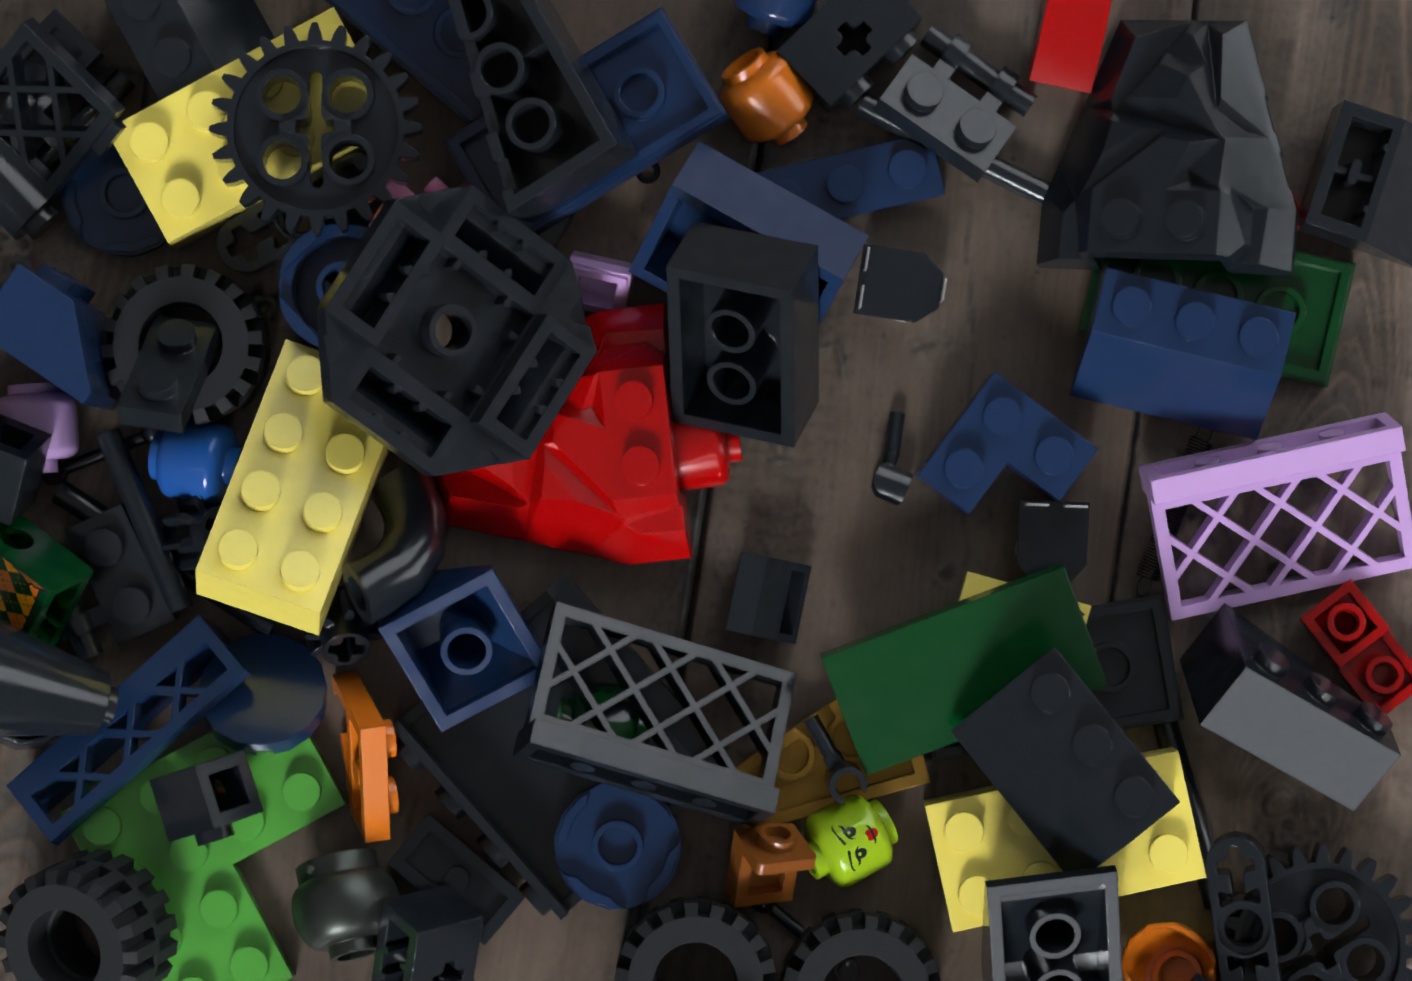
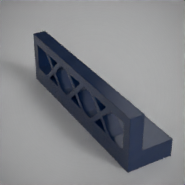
(141, 698)

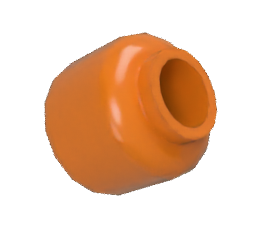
(765, 97)

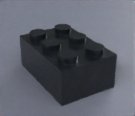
(743, 333)

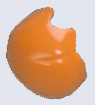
(1168, 954)

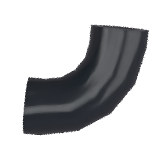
(409, 548)

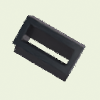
(768, 597)

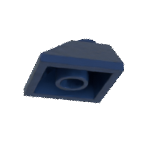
(462, 644)

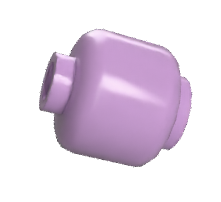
(49, 411)

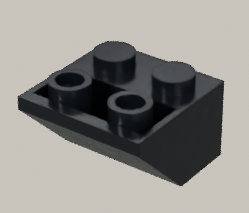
(1362, 184)

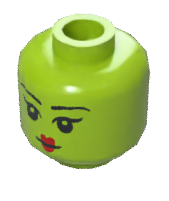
(850, 840)

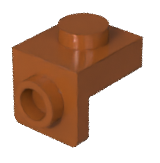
(766, 864)

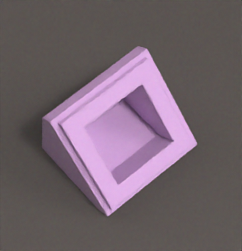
(602, 281)

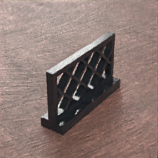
(645, 768)

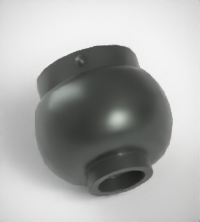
(341, 903)

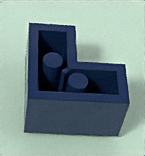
(999, 431)

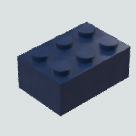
(732, 196)

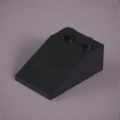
(1052, 927)

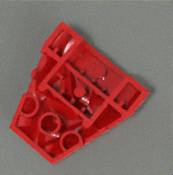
(605, 465)

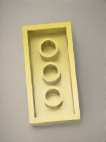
(172, 147)
(291, 502)
(984, 840)

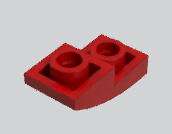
(1069, 43)
(1361, 647)

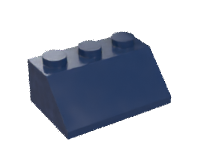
(57, 332)
(1181, 353)

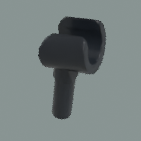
(890, 481)
(832, 758)

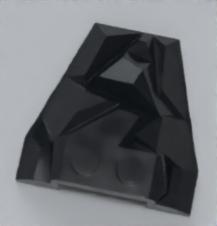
(1173, 157)

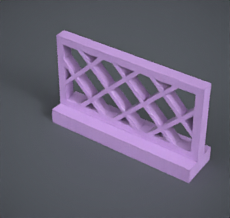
(1268, 463)

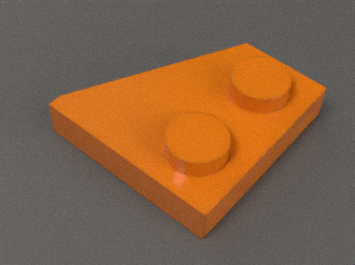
(365, 755)

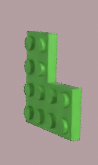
(216, 914)

